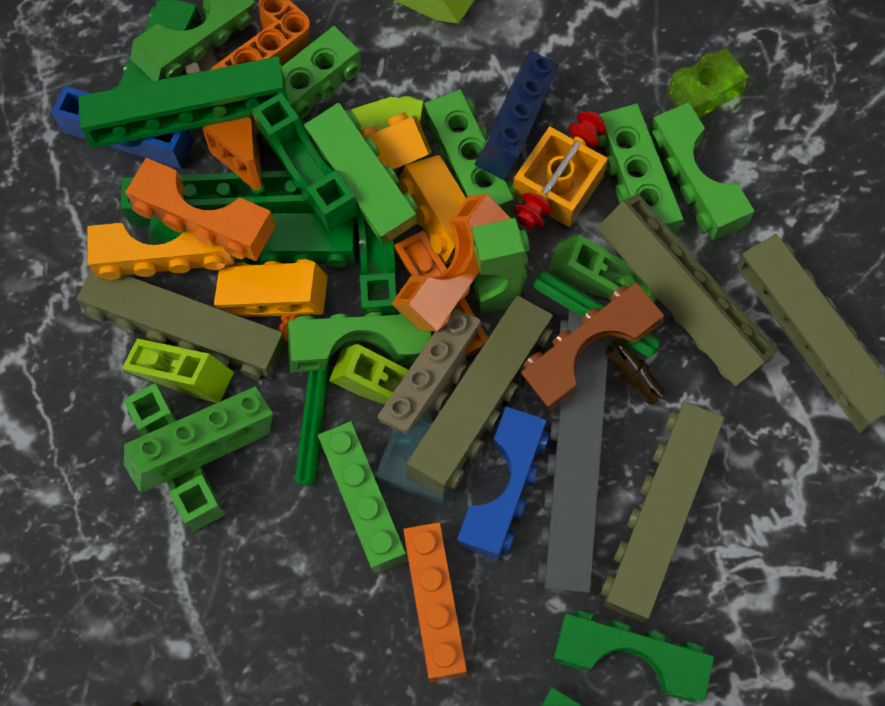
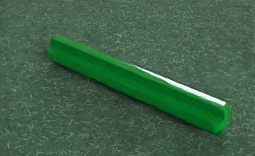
(582, 304)
(311, 427)

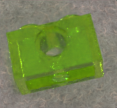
(719, 70)

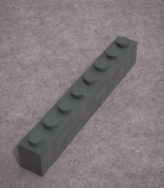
(575, 475)

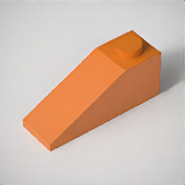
(237, 148)

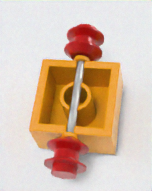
(561, 173)

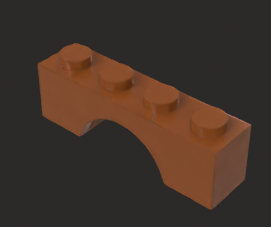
(627, 316)

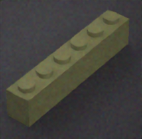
(686, 289)
(184, 323)
(816, 330)
(479, 396)
(663, 513)

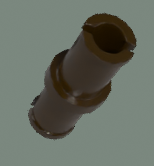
(635, 371)

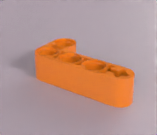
(283, 35)

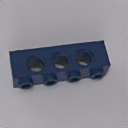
(516, 115)

